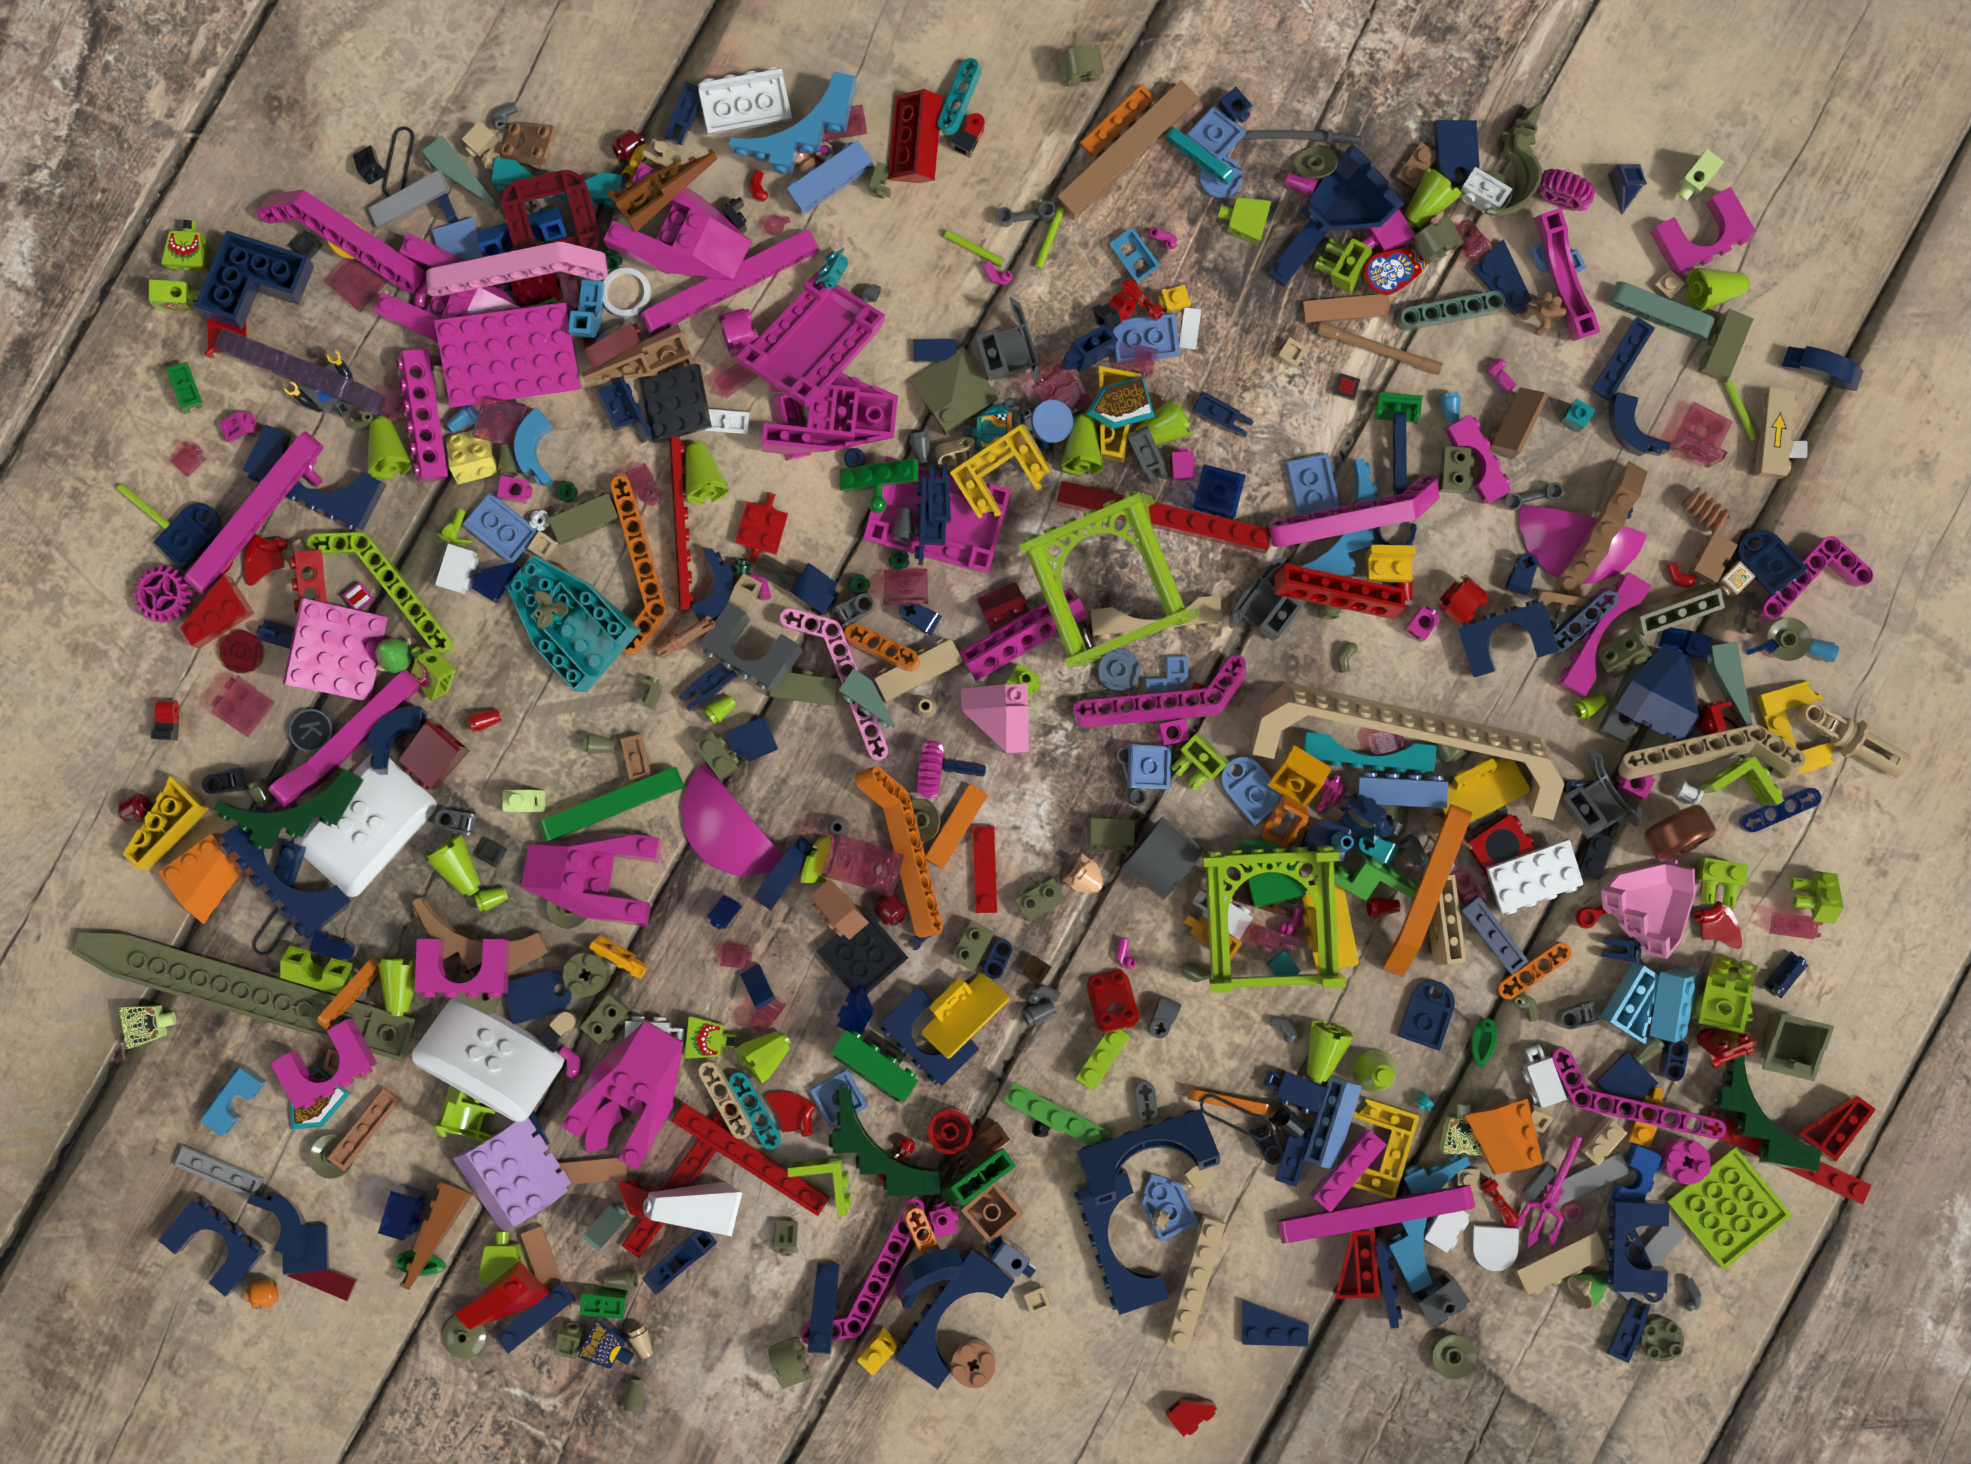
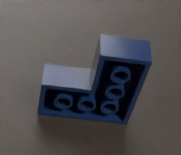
(244, 269)

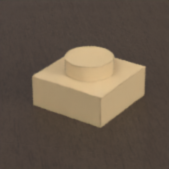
(1669, 284)
(1292, 352)
(543, 545)
(1541, 1118)
(1469, 1176)
(1037, 1300)

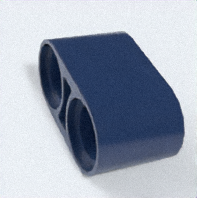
(995, 957)
(1678, 1060)

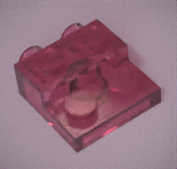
(1062, 386)
(241, 705)
(1270, 939)

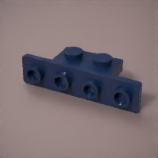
(622, 408)
(926, 532)

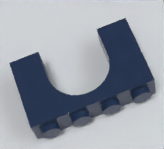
(1477, 635)
(900, 1024)
(1624, 1217)
(242, 1251)

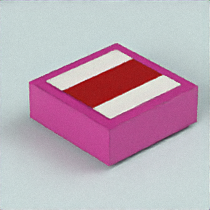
(358, 597)

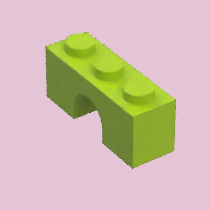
(299, 968)
(1101, 1058)

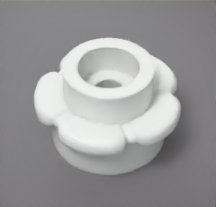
(540, 526)

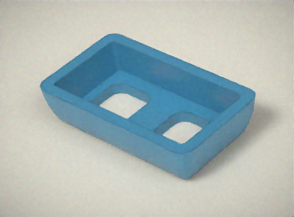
(1141, 252)

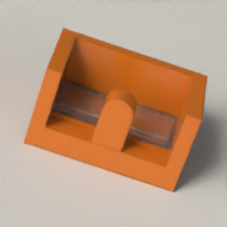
(1285, 822)

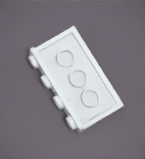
(744, 101)
(1534, 877)

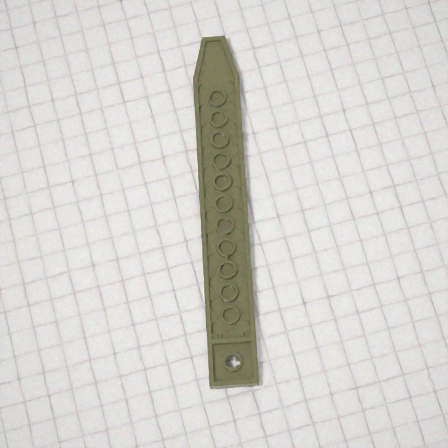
(237, 989)

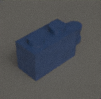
(1090, 349)
(1296, 1090)

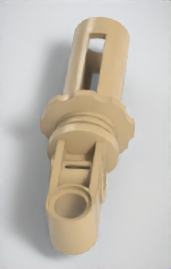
(1851, 739)

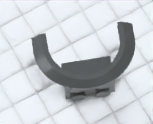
(1010, 349)
(1263, 608)
(1599, 803)

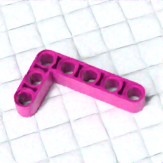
(1822, 558)

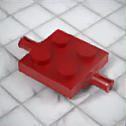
(761, 528)

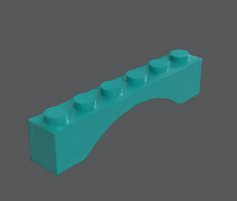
(507, 171)
(1414, 757)

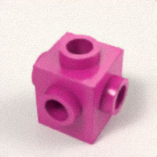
(943, 1227)

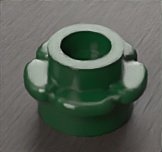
(613, 264)
(573, 492)
(896, 555)
(741, 566)
(859, 579)

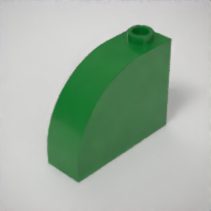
(1271, 886)
(978, 1178)

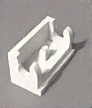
(730, 421)

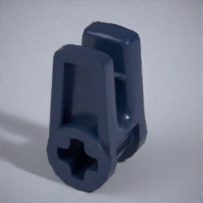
(1631, 951)

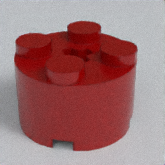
(1462, 600)
(957, 1140)

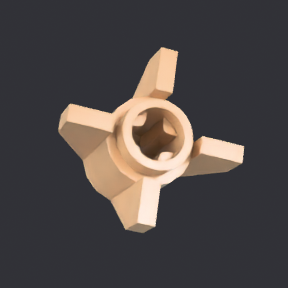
(1085, 876)

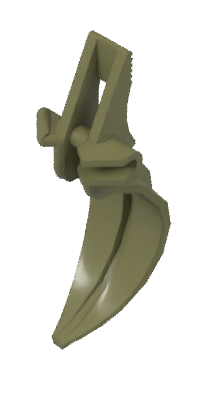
(1527, 167)

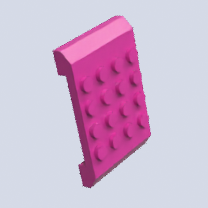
(812, 341)
(968, 539)

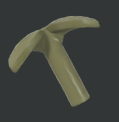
(544, 614)

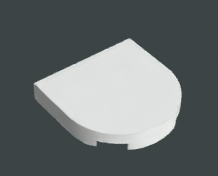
(1495, 1246)

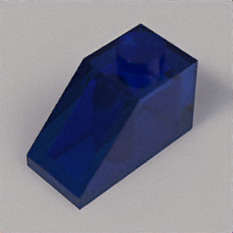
(493, 580)
(1687, 642)

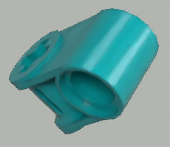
(1380, 849)

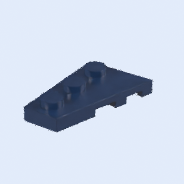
(1501, 274)
(1271, 1328)

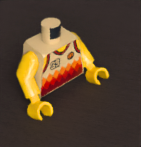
(655, 155)

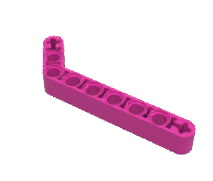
(344, 234)
(1357, 516)
(1160, 700)
(345, 742)
(1636, 1106)
(875, 1274)

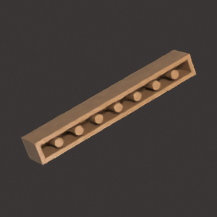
(1127, 150)

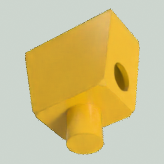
(876, 1351)

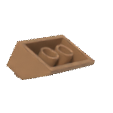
(1517, 422)

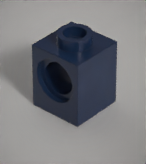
(1235, 97)

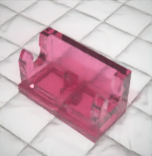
(855, 127)
(1794, 926)

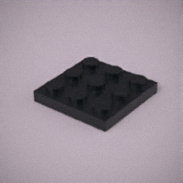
(676, 403)
(865, 957)

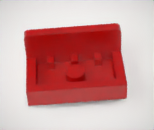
(1712, 718)

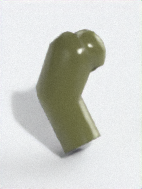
(364, 422)
(1344, 655)
(1195, 975)
(1529, 1005)

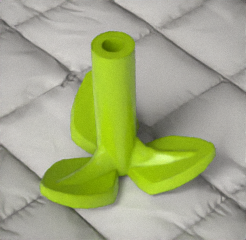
(451, 530)

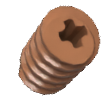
(1706, 509)

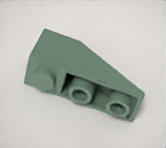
(862, 691)

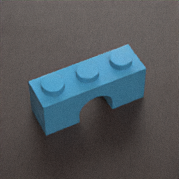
(220, 1115)

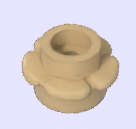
(489, 158)
(1160, 1219)

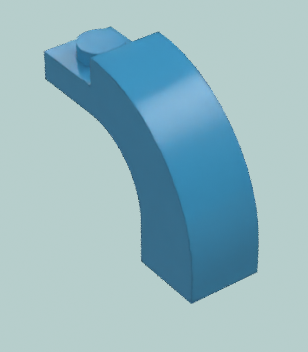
(588, 318)
(527, 438)

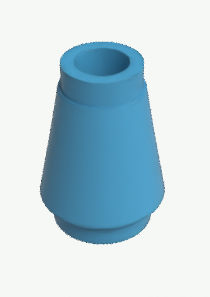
(1451, 406)
(463, 418)
(1824, 650)
(1337, 841)

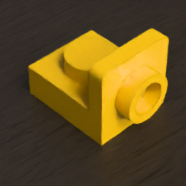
(1174, 299)

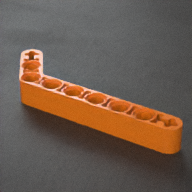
(638, 560)
(907, 841)
(1428, 891)

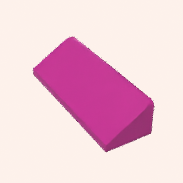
(788, 413)

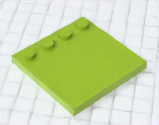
(1729, 1208)

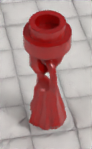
(1132, 289)
(908, 1145)
(1509, 1215)

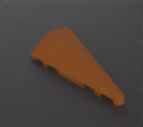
(646, 198)
(441, 1217)

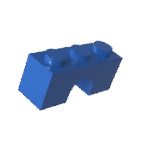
(1646, 1165)

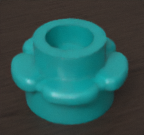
(1424, 1102)

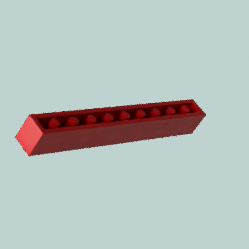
(1172, 518)

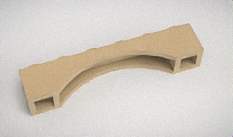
(1112, 622)
(1195, 1284)

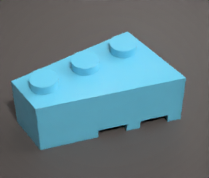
(1632, 1002)
(1674, 1003)

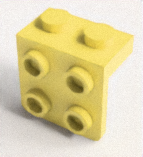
(470, 457)

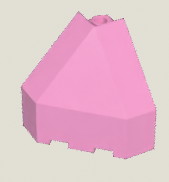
(1000, 714)
(1652, 904)

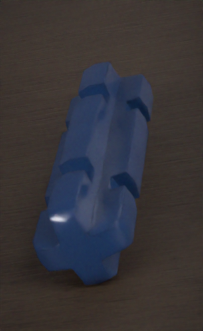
(964, 768)

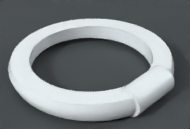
(637, 309)

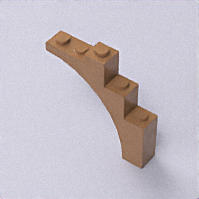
(1607, 525)
(470, 949)

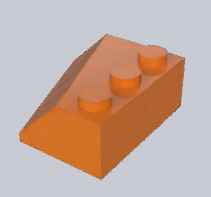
(201, 877)
(1506, 1135)

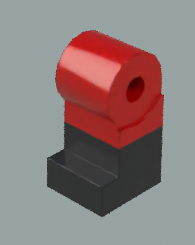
(970, 136)
(1114, 311)
(166, 720)

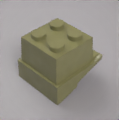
(1795, 1045)

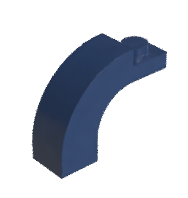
(1834, 367)
(1626, 431)
(723, 588)
(388, 730)
(784, 873)
(292, 1223)
(678, 1260)
(925, 1270)

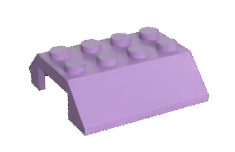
(513, 1174)

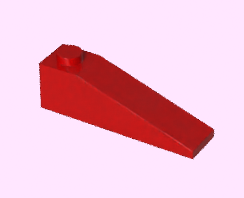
(505, 1296)

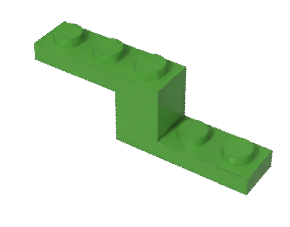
(1369, 874)
(1055, 1115)

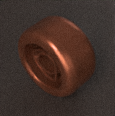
(1680, 832)

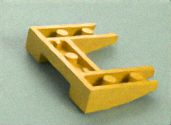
(970, 473)
(1772, 710)
(1403, 1128)

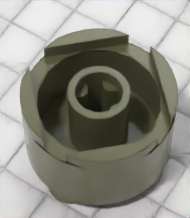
(1080, 64)
(1437, 240)
(585, 986)
(790, 1362)

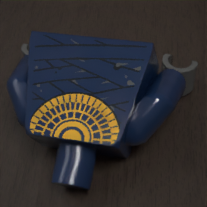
(1366, 817)

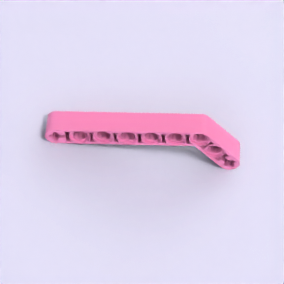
(516, 266)
(839, 662)

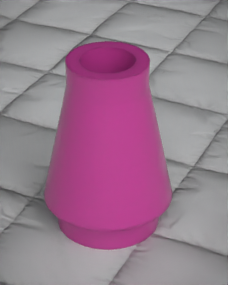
(1301, 184)

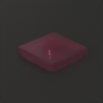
(357, 283)
(569, 288)
(498, 420)
(905, 586)

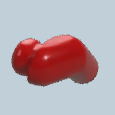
(755, 186)
(1678, 578)

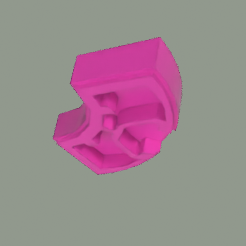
(600, 1126)

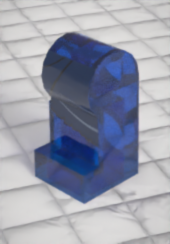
(330, 947)

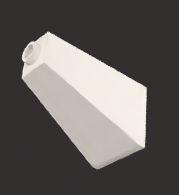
(699, 1207)

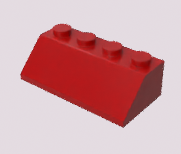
(914, 137)

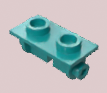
(833, 269)

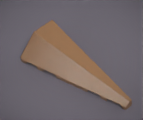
(653, 356)

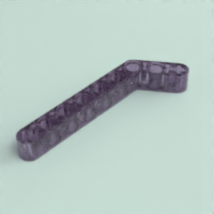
(300, 371)

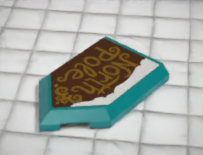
(1122, 403)
(319, 1113)

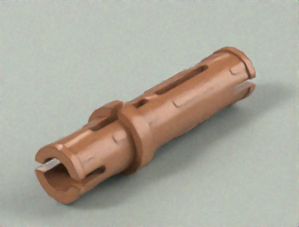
(678, 641)

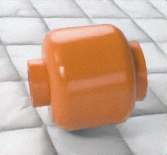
(262, 1294)

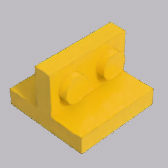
(1389, 563)

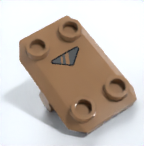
(528, 143)

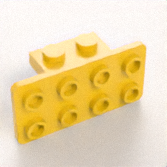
(1487, 787)
(1346, 943)
(963, 1012)

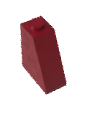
(612, 342)

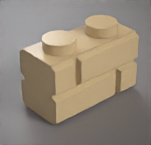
(1602, 1140)

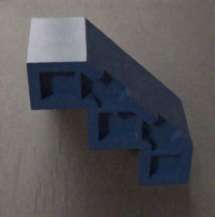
(1352, 196)
(1664, 695)

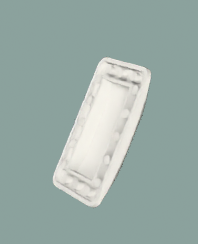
(372, 830)
(488, 1059)

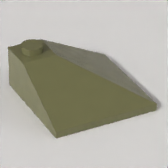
(954, 391)

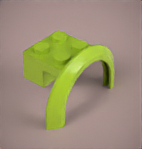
(461, 1116)

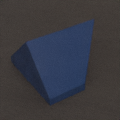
(1626, 183)

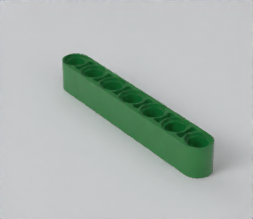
(611, 804)

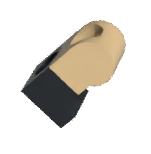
(558, 1027)

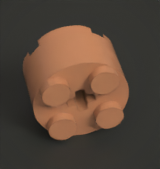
(979, 1374)

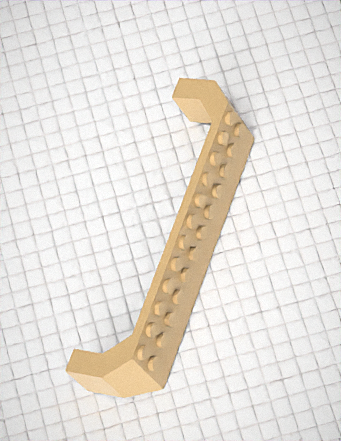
(1295, 701)

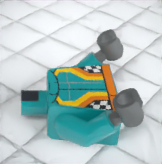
(993, 425)

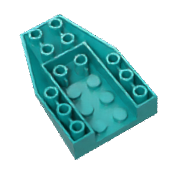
(583, 640)

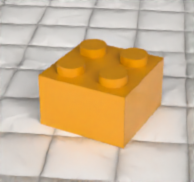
(1299, 776)

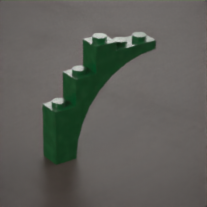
(268, 825)
(1752, 1123)
(872, 1159)

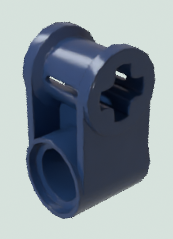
(1521, 578)
(924, 618)

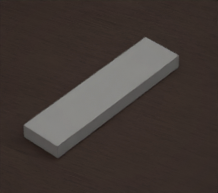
(409, 199)
(218, 1171)
(1592, 1178)
(1659, 1246)

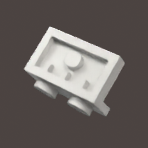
(1484, 191)

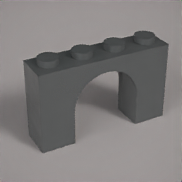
(765, 672)

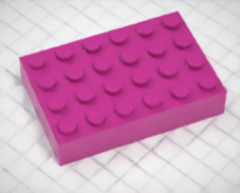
(508, 354)

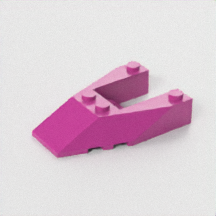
(691, 241)
(452, 305)
(842, 417)
(579, 874)
(638, 1077)

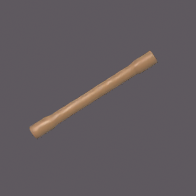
(1337, 334)

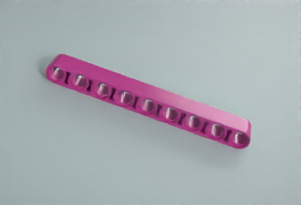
(716, 290)
(253, 512)
(1376, 1214)

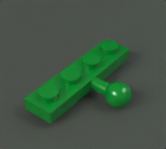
(876, 477)

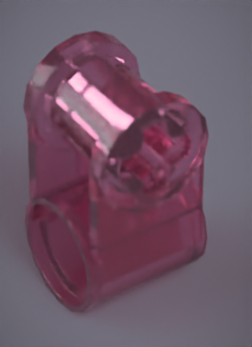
(1473, 240)
(642, 482)
(1469, 888)
(768, 1014)

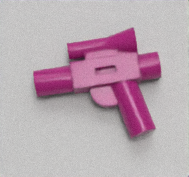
(1330, 790)

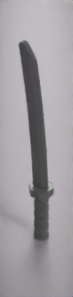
(1303, 135)

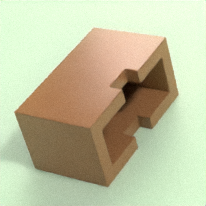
(1709, 561)

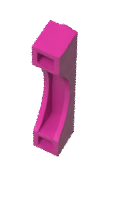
(1555, 243)
(1581, 671)

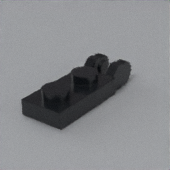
(1597, 852)

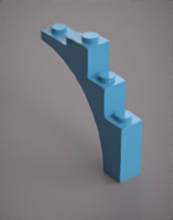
(807, 135)
(1337, 558)
(1408, 1246)

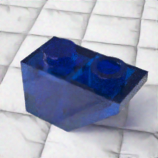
(725, 912)
(857, 1012)

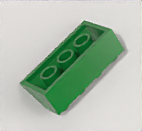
(874, 1067)

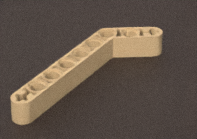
(1785, 758)

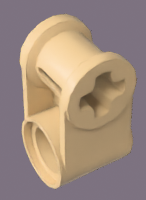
(957, 452)

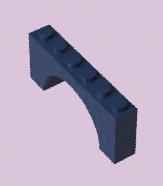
(349, 504)
(305, 910)
(1184, 1133)
(1128, 1288)
(920, 1349)

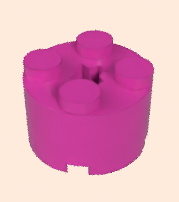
(737, 330)
(1696, 1165)

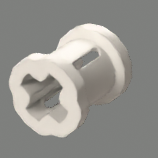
(1688, 792)

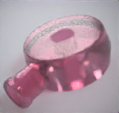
(780, 222)

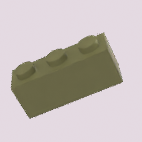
(1725, 345)
(584, 518)
(808, 688)

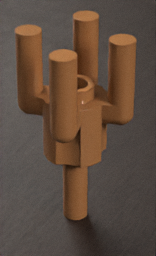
(1546, 311)

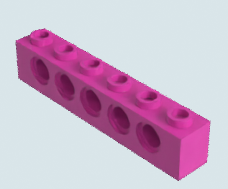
(420, 362)
(1016, 638)

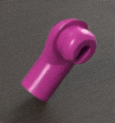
(1163, 236)
(996, 277)
(420, 293)
(312, 476)
(764, 590)
(1295, 922)
(1123, 955)
(573, 1062)

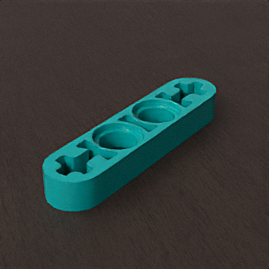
(959, 96)
(1199, 155)
(758, 1108)

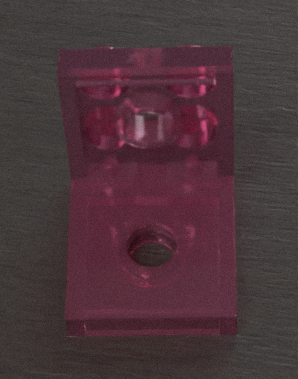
(1707, 448)
(861, 865)

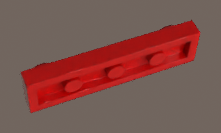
(985, 869)

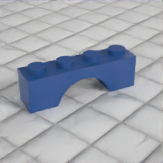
(545, 226)

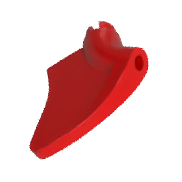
(263, 557)
(1719, 924)
(793, 1111)

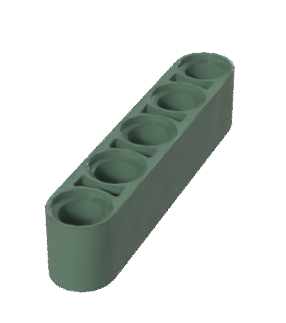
(1458, 304)
(1661, 311)

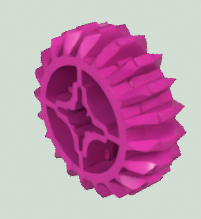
(1566, 190)
(160, 602)
(930, 769)

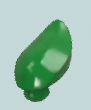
(1483, 1041)
(434, 1265)

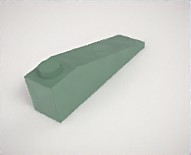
(445, 159)
(1727, 671)
(606, 1226)

